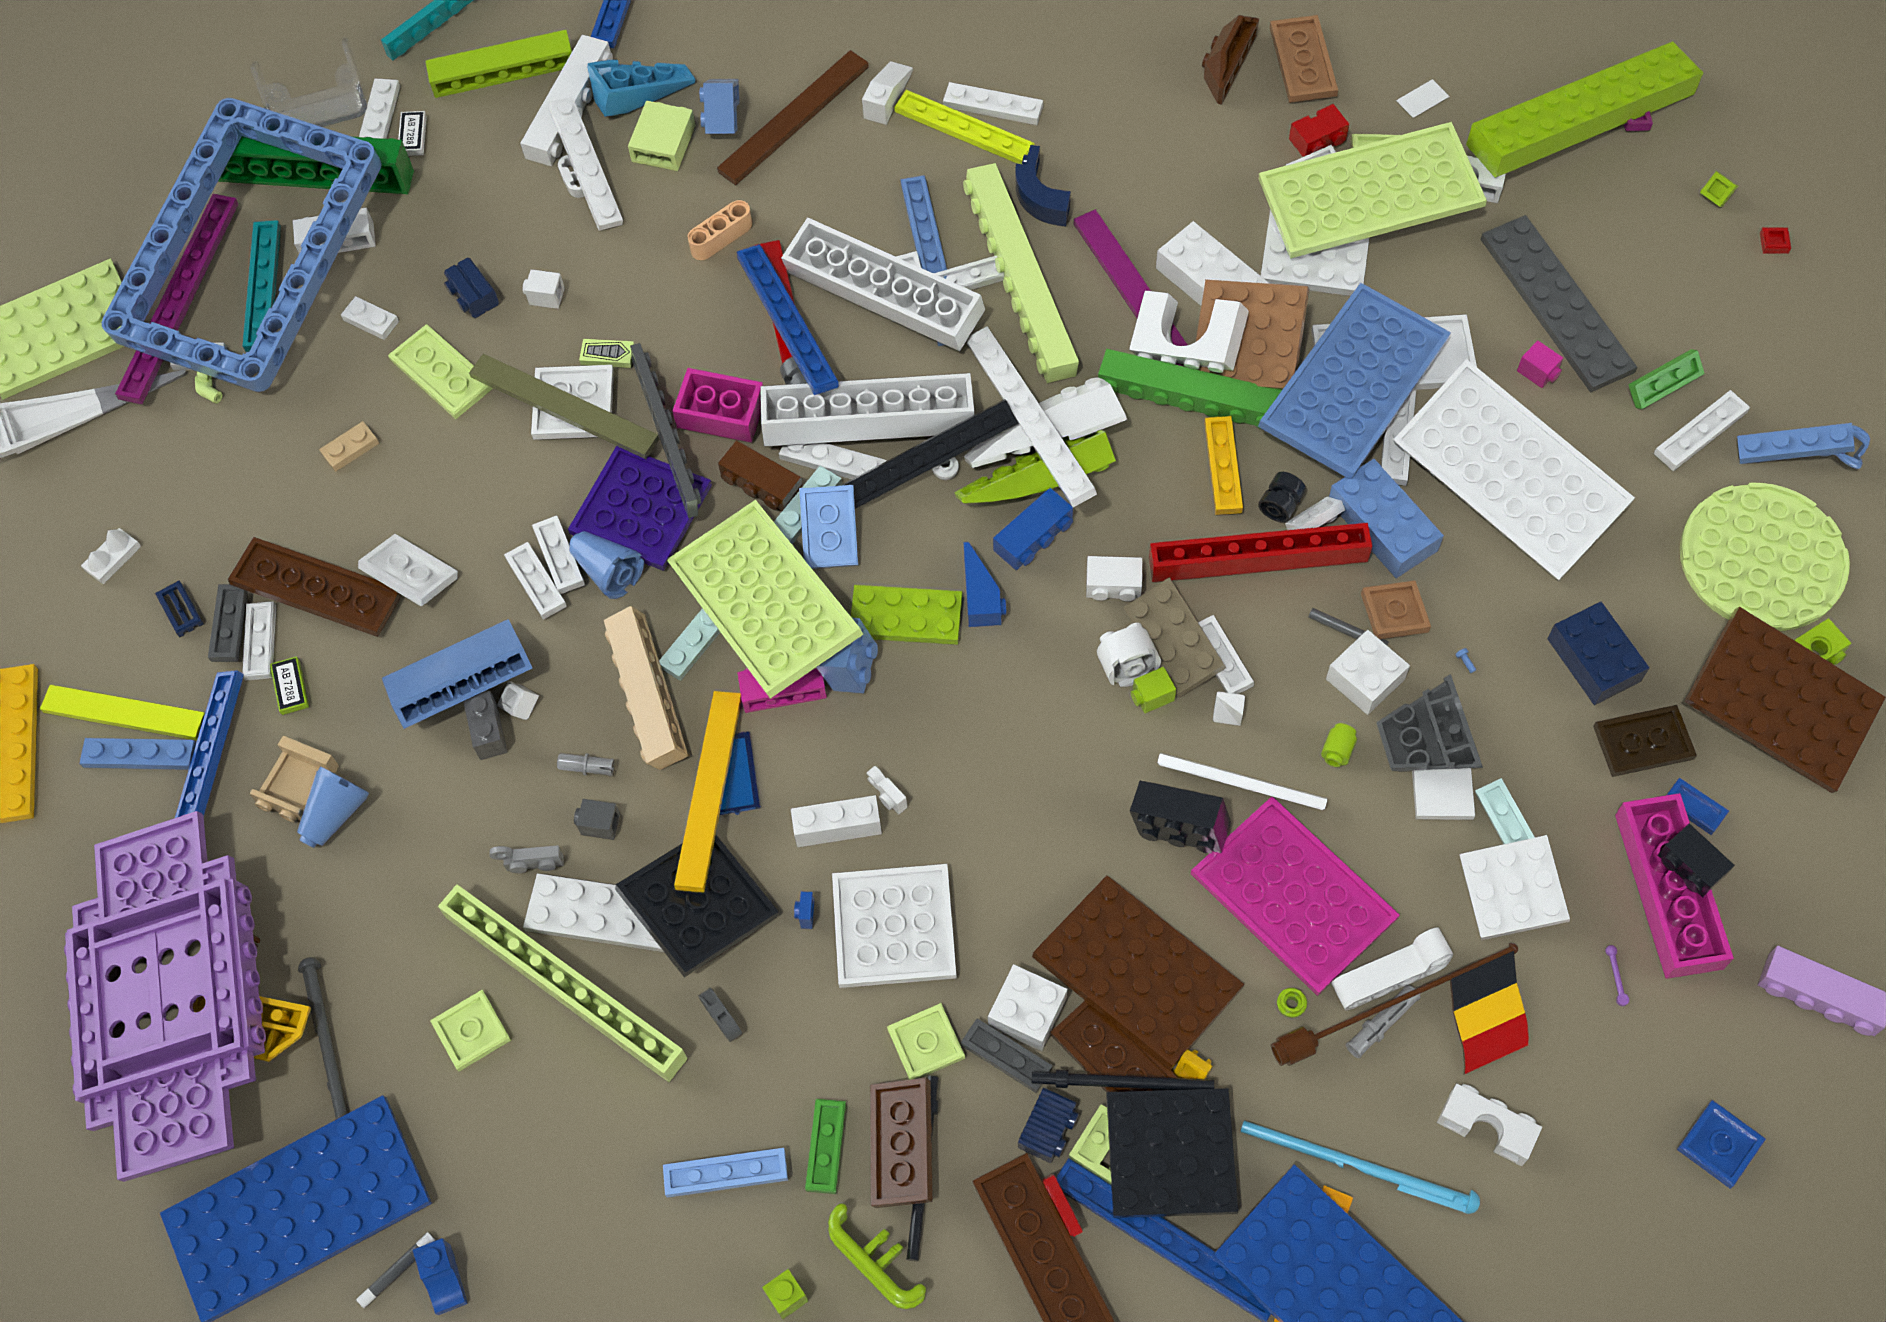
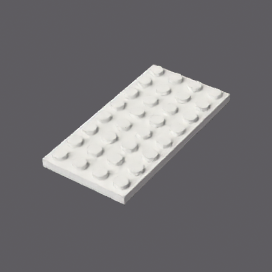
(1513, 470)

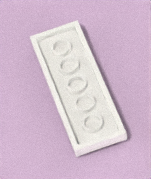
(585, 913)

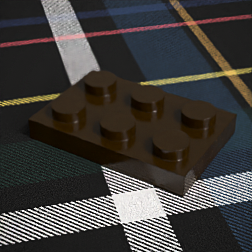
(1644, 740)

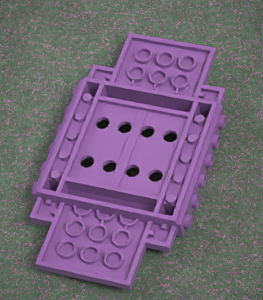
(172, 1080)

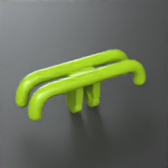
(873, 1270)

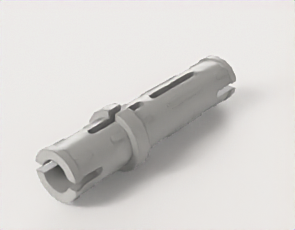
(1374, 1030)

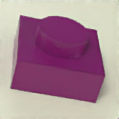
(1640, 124)

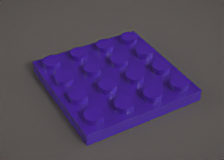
(637, 507)

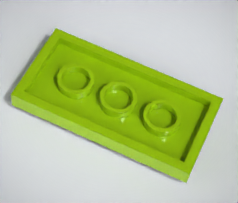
(908, 613)

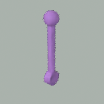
(1622, 999)

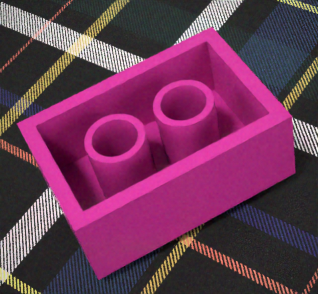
(718, 405)

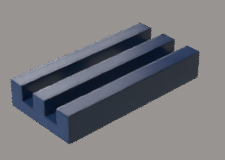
(188, 624)

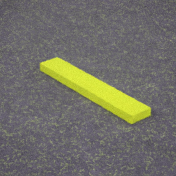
(963, 127)
(122, 712)

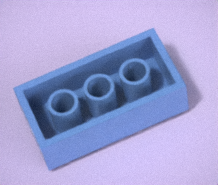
(1397, 527)

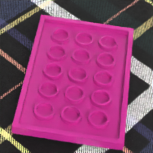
(1295, 895)

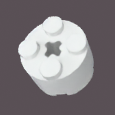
(1127, 654)

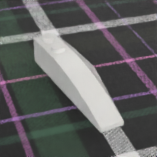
(1072, 413)

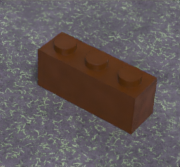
(759, 476)

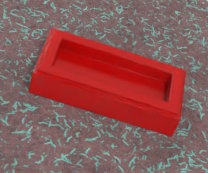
(1062, 1205)

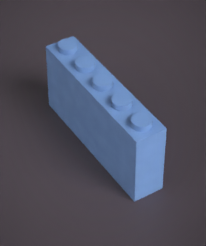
(456, 673)

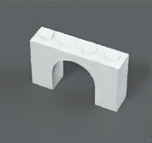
(1214, 350)

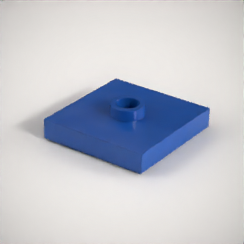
(1721, 1144)

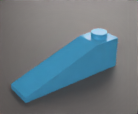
(627, 87)

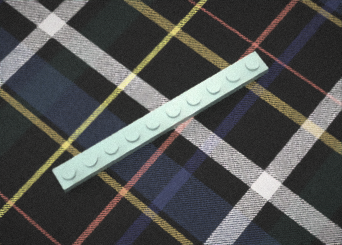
(701, 630)

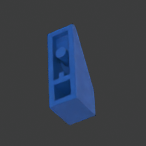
(982, 592)

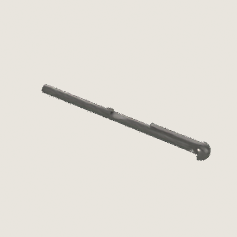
(308, 967)

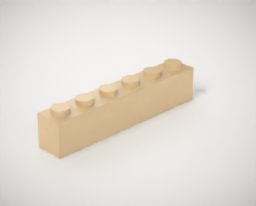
(645, 688)

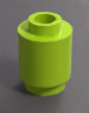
(1339, 745)

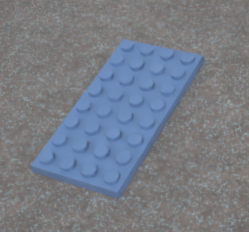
(1354, 380)

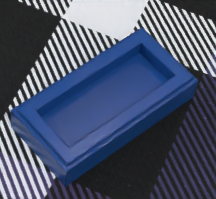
(1699, 807)

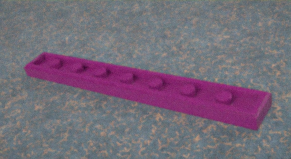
(1117, 265)

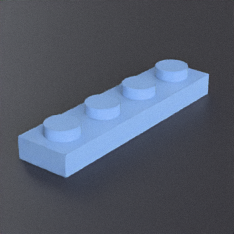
(725, 1172)

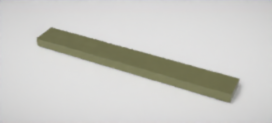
(564, 406)

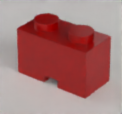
(1320, 131)

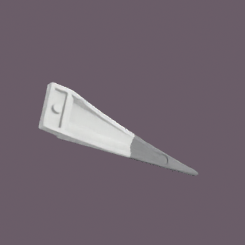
(40, 419)

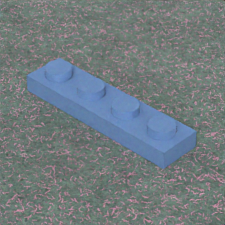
(1796, 443)
(137, 753)

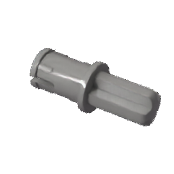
(585, 764)

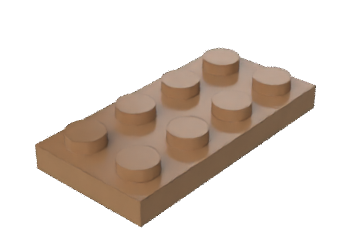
(1303, 58)

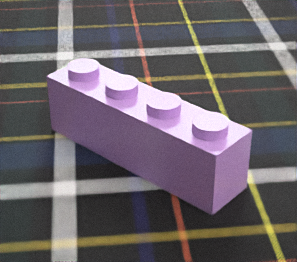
(1824, 991)

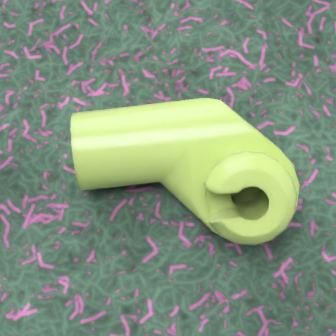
(205, 388)

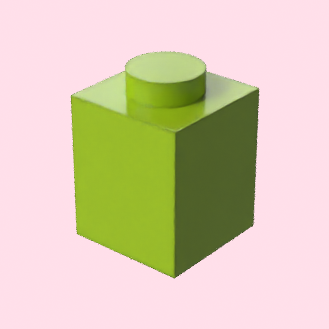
(1153, 690)
(785, 1294)

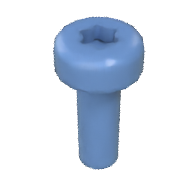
(1463, 655)

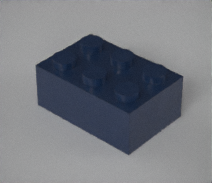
(1598, 653)

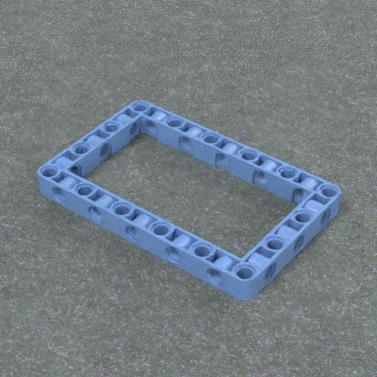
(178, 217)

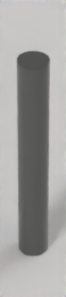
(1338, 625)

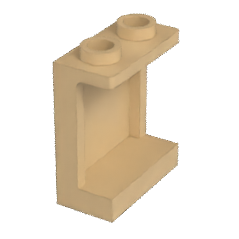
(291, 779)

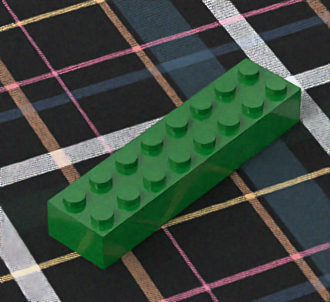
(269, 165)

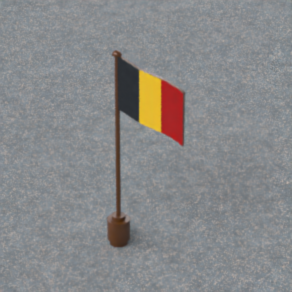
(1483, 1005)

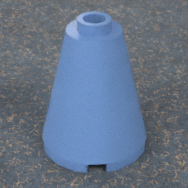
(607, 563)
(328, 807)

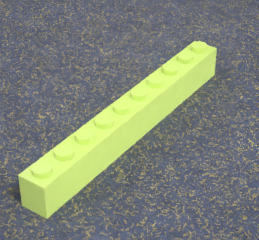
(1021, 273)
(563, 983)

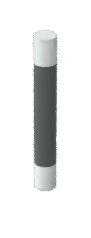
(392, 1273)

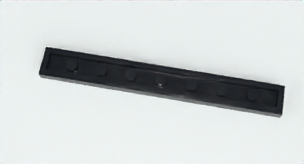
(932, 452)

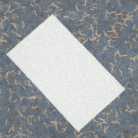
(1422, 98)

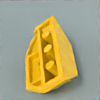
(282, 1024)

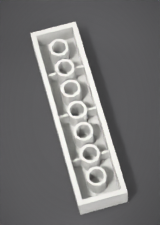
(883, 284)
(865, 409)

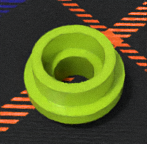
(1291, 994)

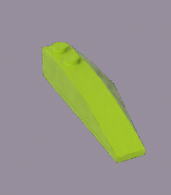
(1032, 475)

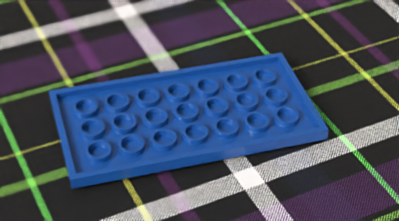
(294, 1209)
(1319, 1265)

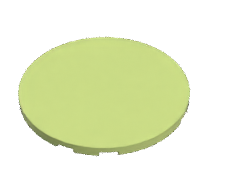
(1764, 554)

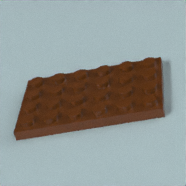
(1785, 699)
(1138, 971)

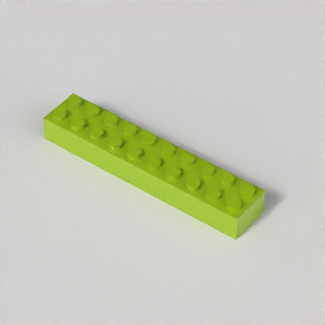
(1583, 109)

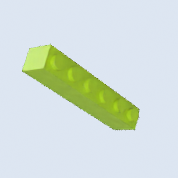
(498, 63)

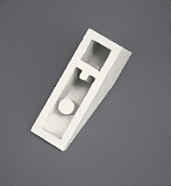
(885, 92)

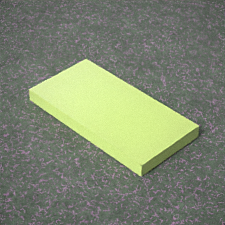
(439, 371)

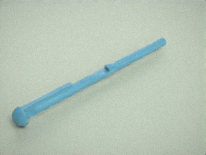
(1407, 1183)

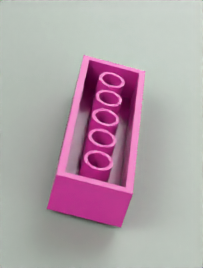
(1682, 923)

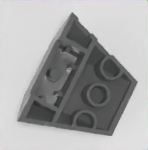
(1429, 733)

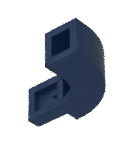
(1037, 199)

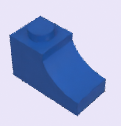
(440, 1276)

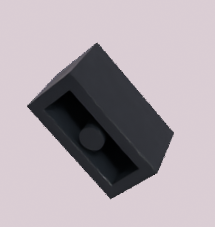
(1695, 860)

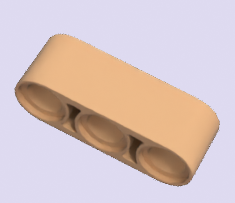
(720, 230)

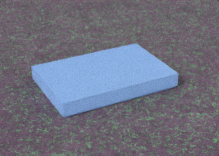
(829, 526)

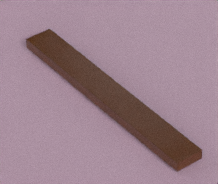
(792, 117)

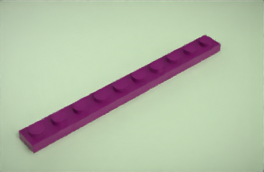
(180, 292)

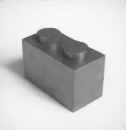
(485, 725)

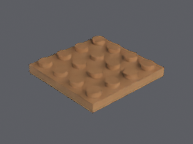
(1271, 332)

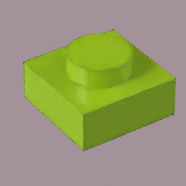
(1719, 189)

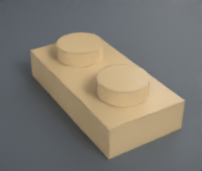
(349, 446)

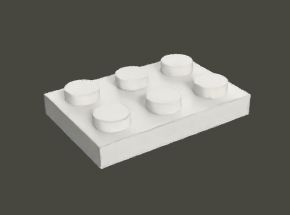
(407, 569)

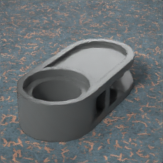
(720, 1014)

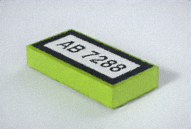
(289, 685)

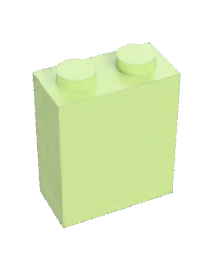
(661, 135)

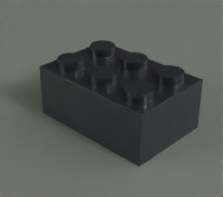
(1180, 817)

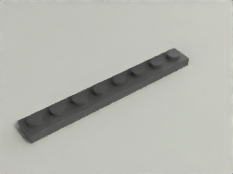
(668, 437)

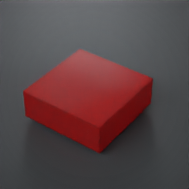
(1775, 240)

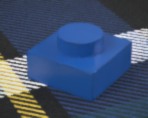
(805, 910)

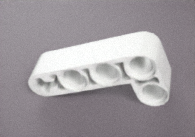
(1422, 958)

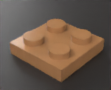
(1395, 610)

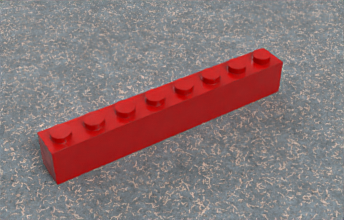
(1260, 552)

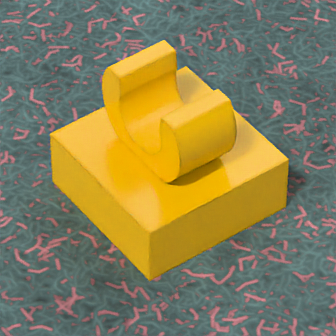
(1192, 1066)

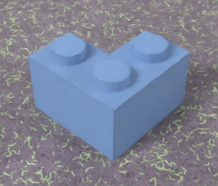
(720, 105)

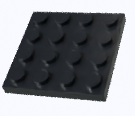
(696, 924)
(1171, 1153)

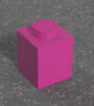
(1540, 364)

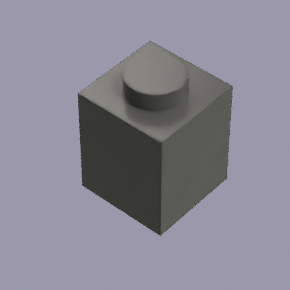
(597, 819)

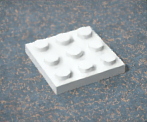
(585, 382)
(1514, 887)

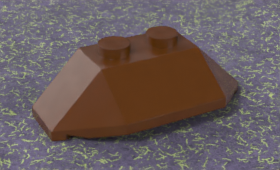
(1228, 55)

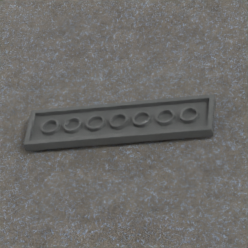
(1558, 303)

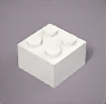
(1367, 672)
(1027, 1007)

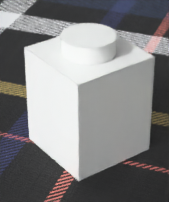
(544, 289)

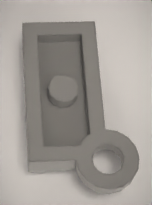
(520, 860)

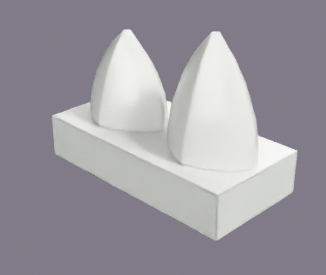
(110, 555)

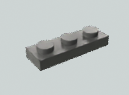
(227, 624)
(1004, 1054)

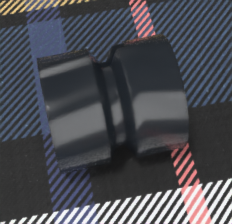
(1282, 497)

